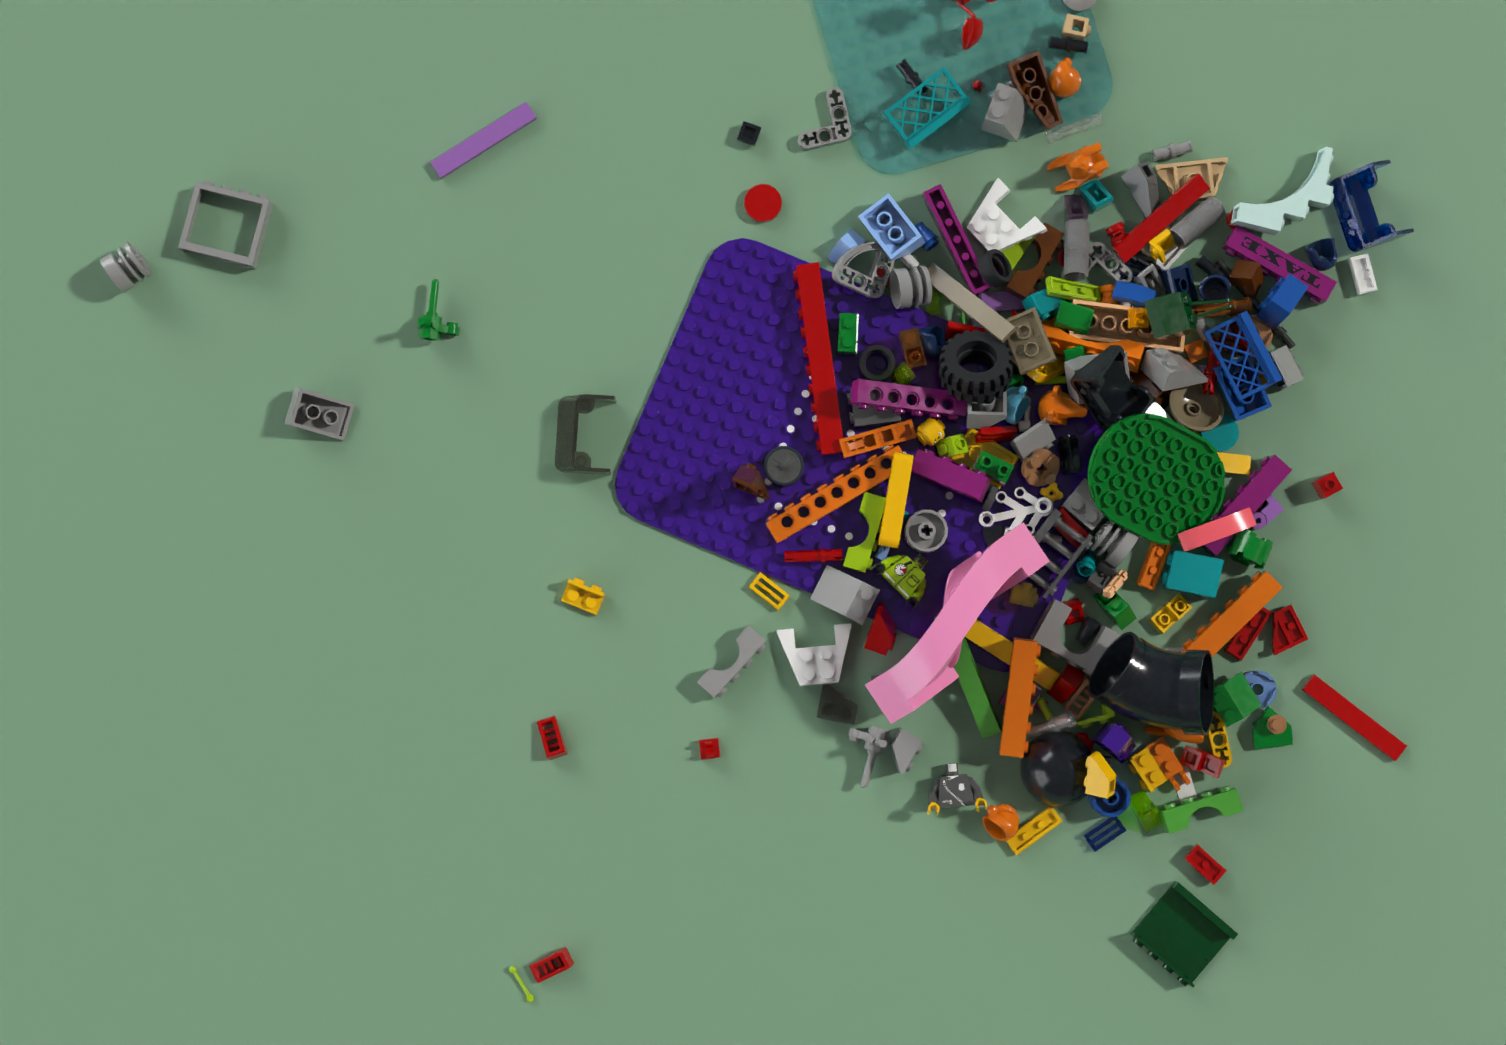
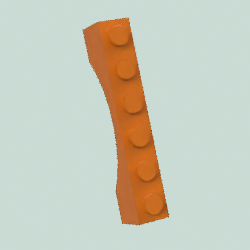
(1060, 341)

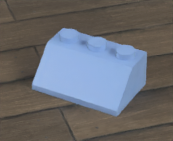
(891, 228)

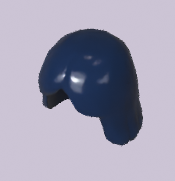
(1324, 248)
(1212, 290)
(932, 340)

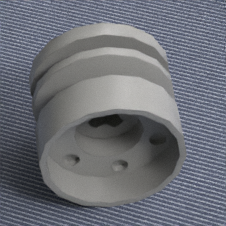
(125, 267)
(910, 287)
(1115, 543)

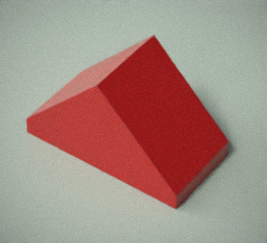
(1066, 683)

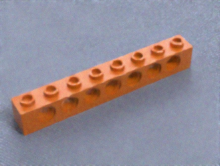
(781, 533)

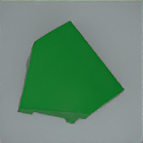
(1264, 738)

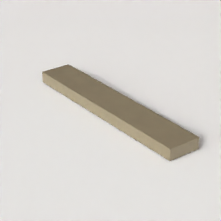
(970, 304)

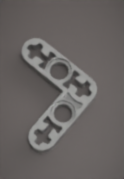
(833, 130)
(1101, 259)

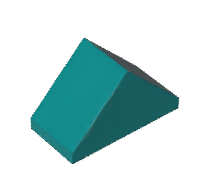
(1096, 196)

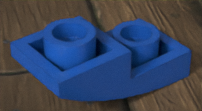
(1132, 293)

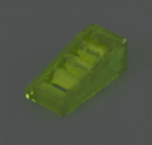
(903, 375)

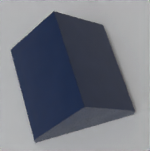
(1179, 280)

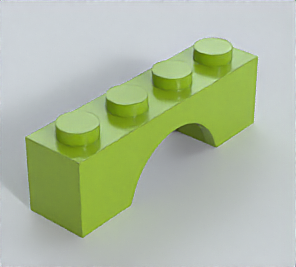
(858, 557)

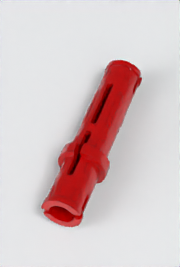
(1209, 373)
(813, 555)

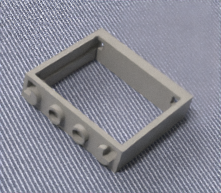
(261, 228)

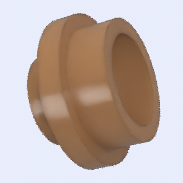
(1276, 724)

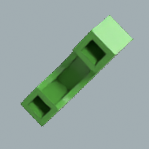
(1177, 816)

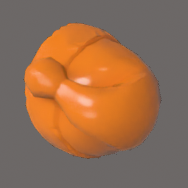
(1065, 79)
(1001, 821)

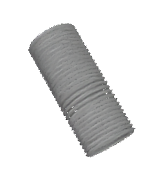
(1198, 221)
(1076, 249)

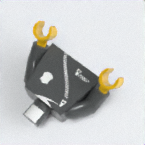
(954, 791)

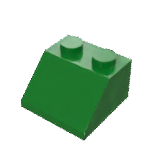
(1235, 699)

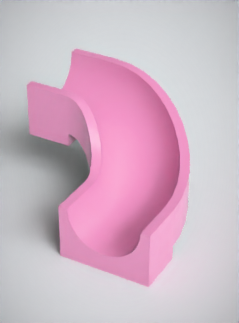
(967, 592)

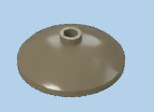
(1206, 409)

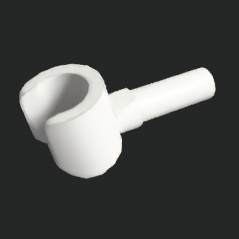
(1024, 425)

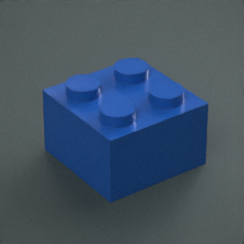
(1281, 300)

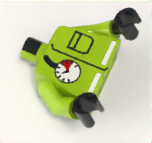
(904, 576)

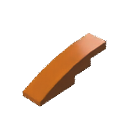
(877, 438)

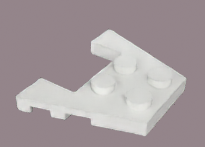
(995, 228)
(816, 664)

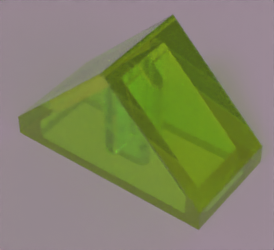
(1145, 811)

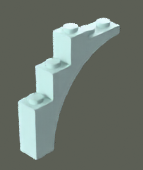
(1313, 192)

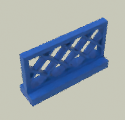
(1258, 351)

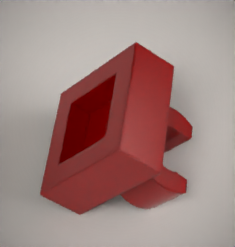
(709, 748)

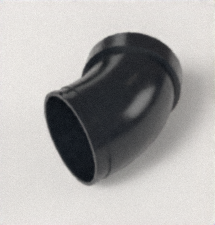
(1156, 684)

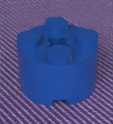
(1115, 806)

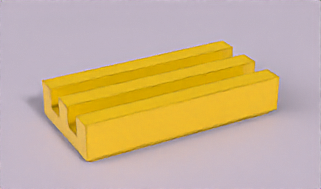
(756, 581)

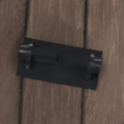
(1068, 445)

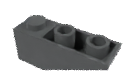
(1143, 186)

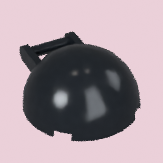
(1056, 768)

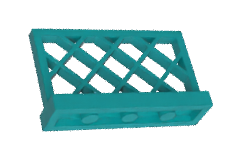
(940, 118)

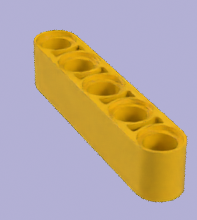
(895, 500)

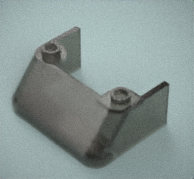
(566, 456)

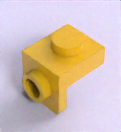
(1161, 244)

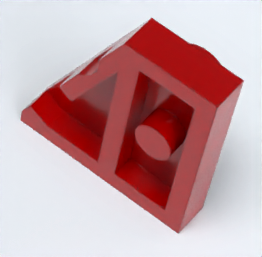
(1286, 630)

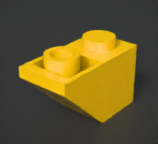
(1100, 776)

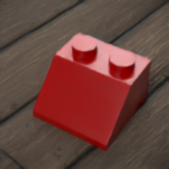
(881, 632)

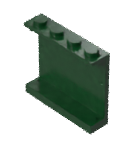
(1182, 933)

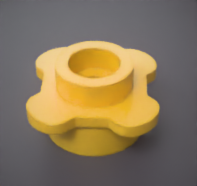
(1051, 488)

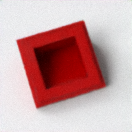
(1076, 614)

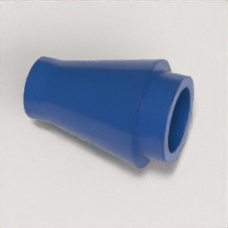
(929, 237)

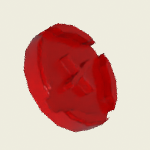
(762, 203)

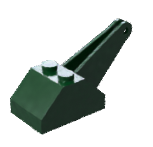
(1173, 316)

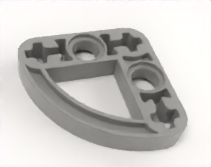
(871, 280)

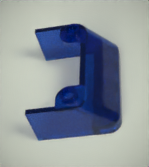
(1357, 211)

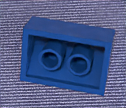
(1250, 405)

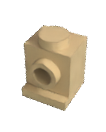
(1075, 21)

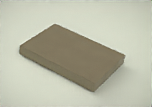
(1030, 342)

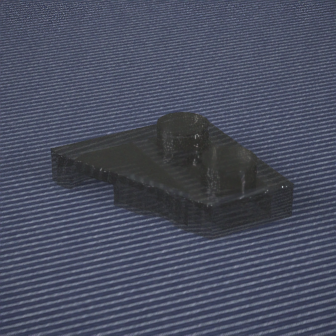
(835, 706)

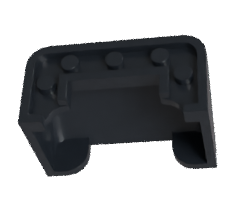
(1108, 390)

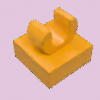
(1138, 318)

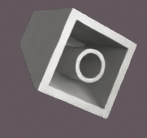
(1005, 113)

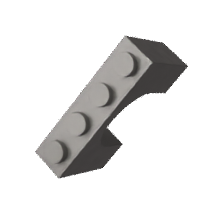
(1048, 635)

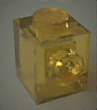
(1024, 595)

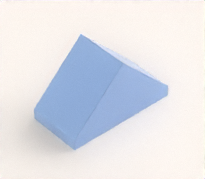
(845, 243)

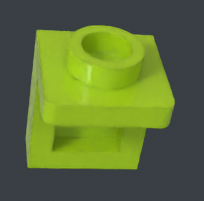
(952, 446)

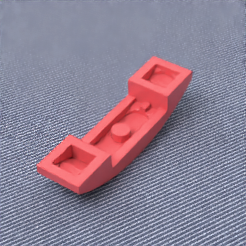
(1216, 529)

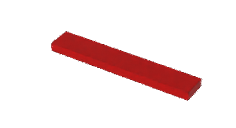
(1161, 218)
(1354, 717)

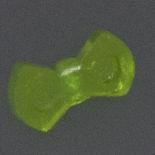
(934, 307)

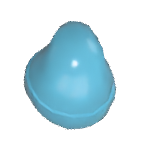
(1017, 403)

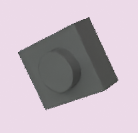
(1101, 576)

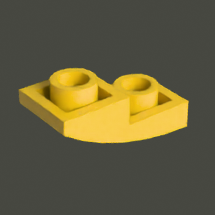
(1170, 613)

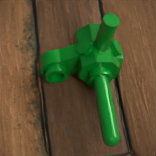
(430, 324)

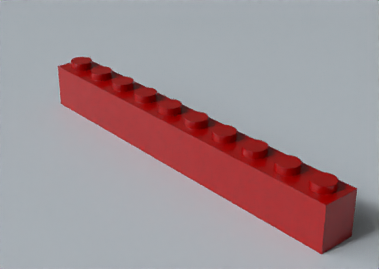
(819, 357)

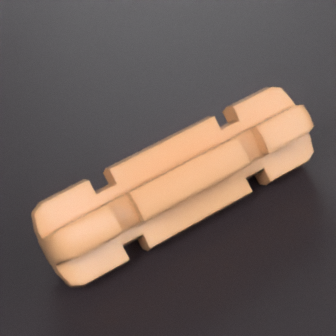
(1115, 584)

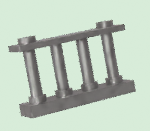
(1043, 535)

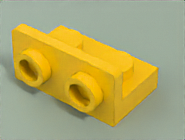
(583, 596)
(1146, 769)

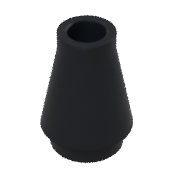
(1087, 629)

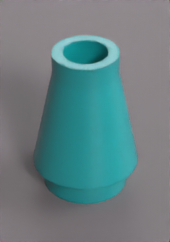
(1087, 564)

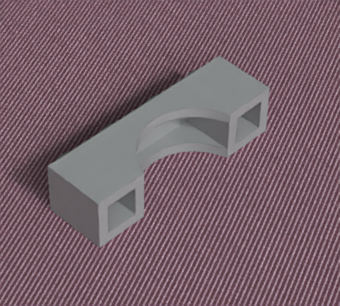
(715, 680)

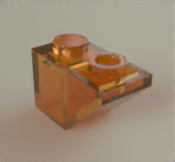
(912, 348)

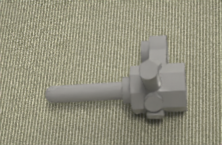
(875, 742)

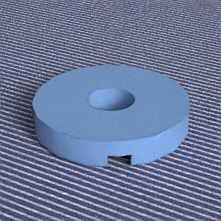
(1266, 682)

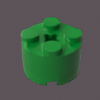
(1249, 549)

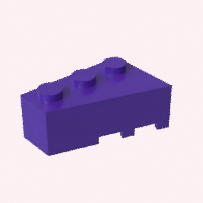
(1115, 741)

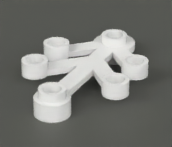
(1019, 510)

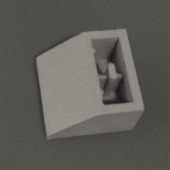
(904, 748)

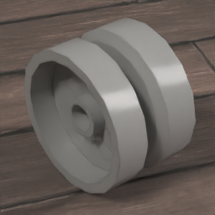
(920, 541)

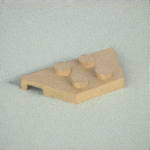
(1177, 174)

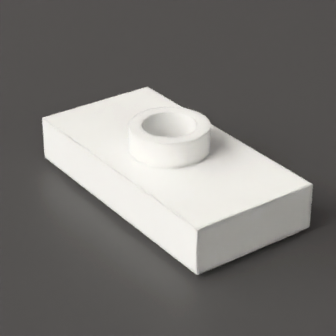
(1362, 274)

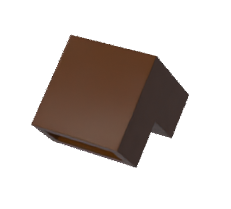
(1248, 275)

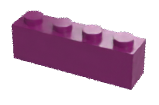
(949, 475)

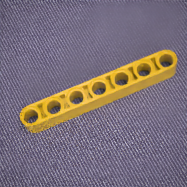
(1002, 649)

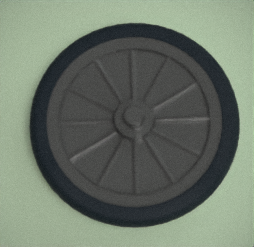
(784, 466)

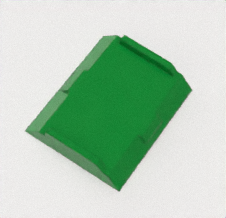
(1074, 317)

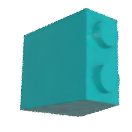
(1192, 574)

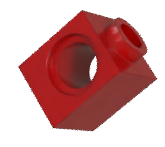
(1327, 485)

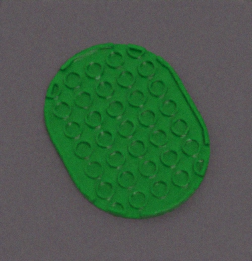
(1155, 477)

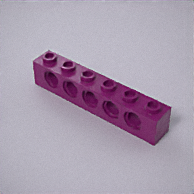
(861, 397)

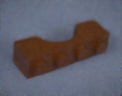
(1023, 281)

